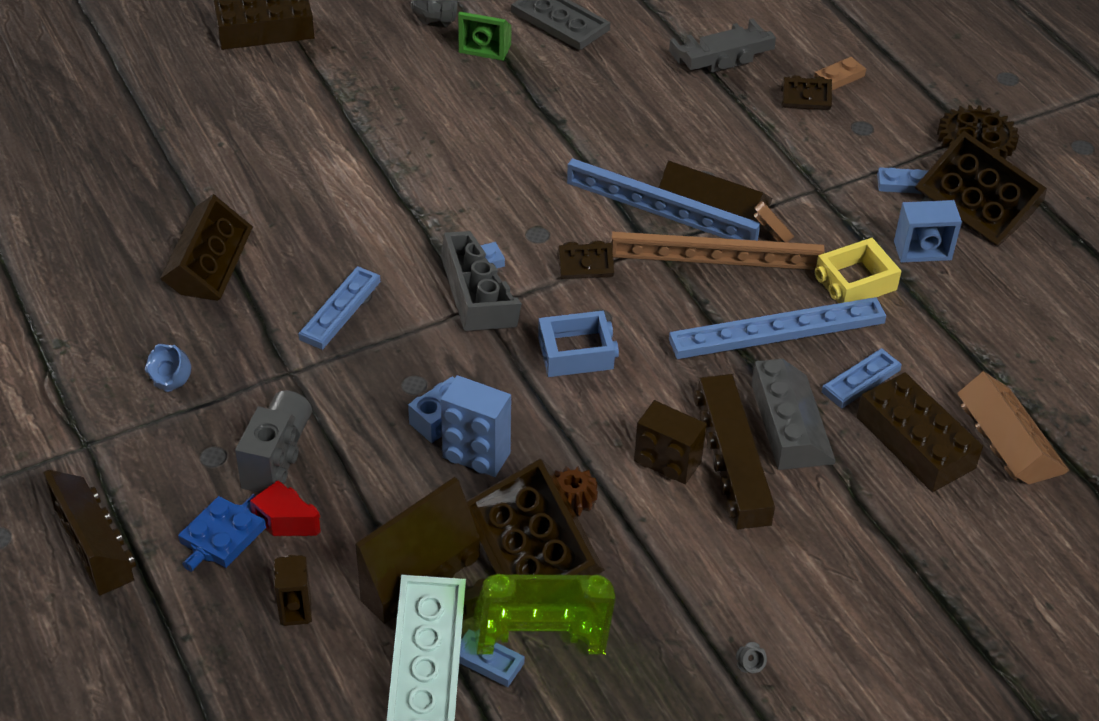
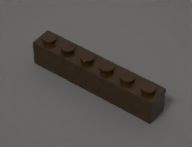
(734, 452)

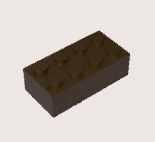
(262, 22)
(919, 432)

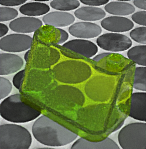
(544, 604)

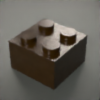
(669, 442)

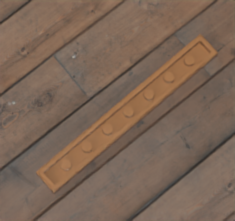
(716, 250)

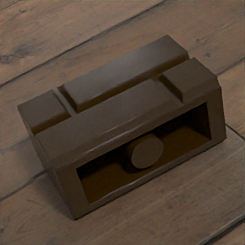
(292, 590)

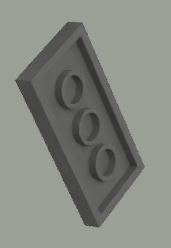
(563, 20)

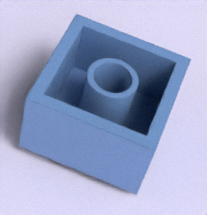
(927, 231)

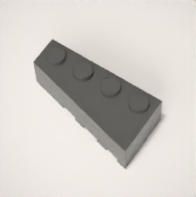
(477, 289)

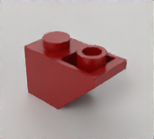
(286, 512)

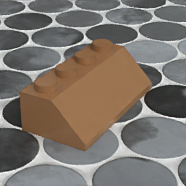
(1010, 430)

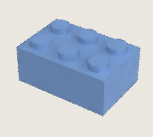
(476, 425)

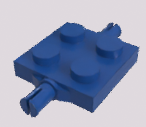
(221, 532)

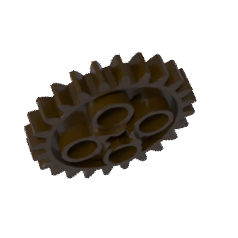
(993, 133)

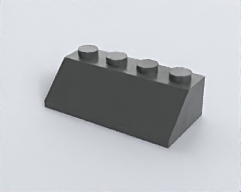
(790, 416)

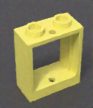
(884, 272)

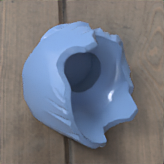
(168, 367)

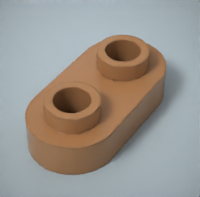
(766, 216)

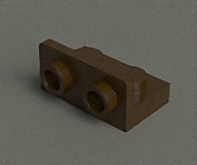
(807, 92)
(585, 260)

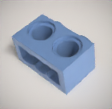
(426, 411)

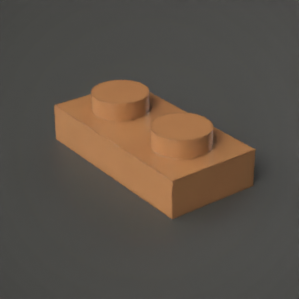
(842, 72)

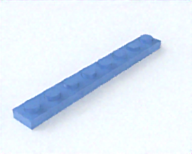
(661, 202)
(776, 327)

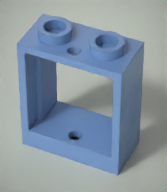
(577, 360)

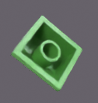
(483, 36)

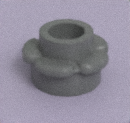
(757, 663)

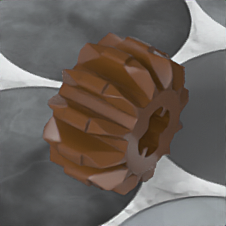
(578, 488)

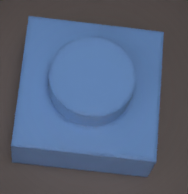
(494, 254)

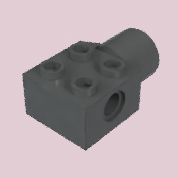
(271, 441)

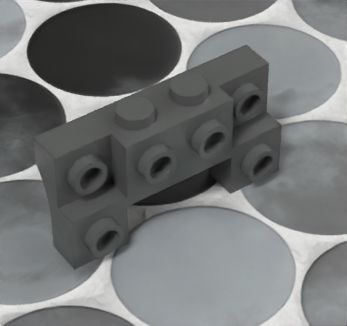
(723, 48)

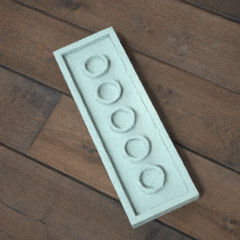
(426, 649)

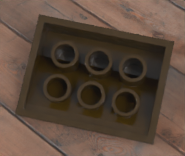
(986, 188)
(532, 526)
(424, 540)

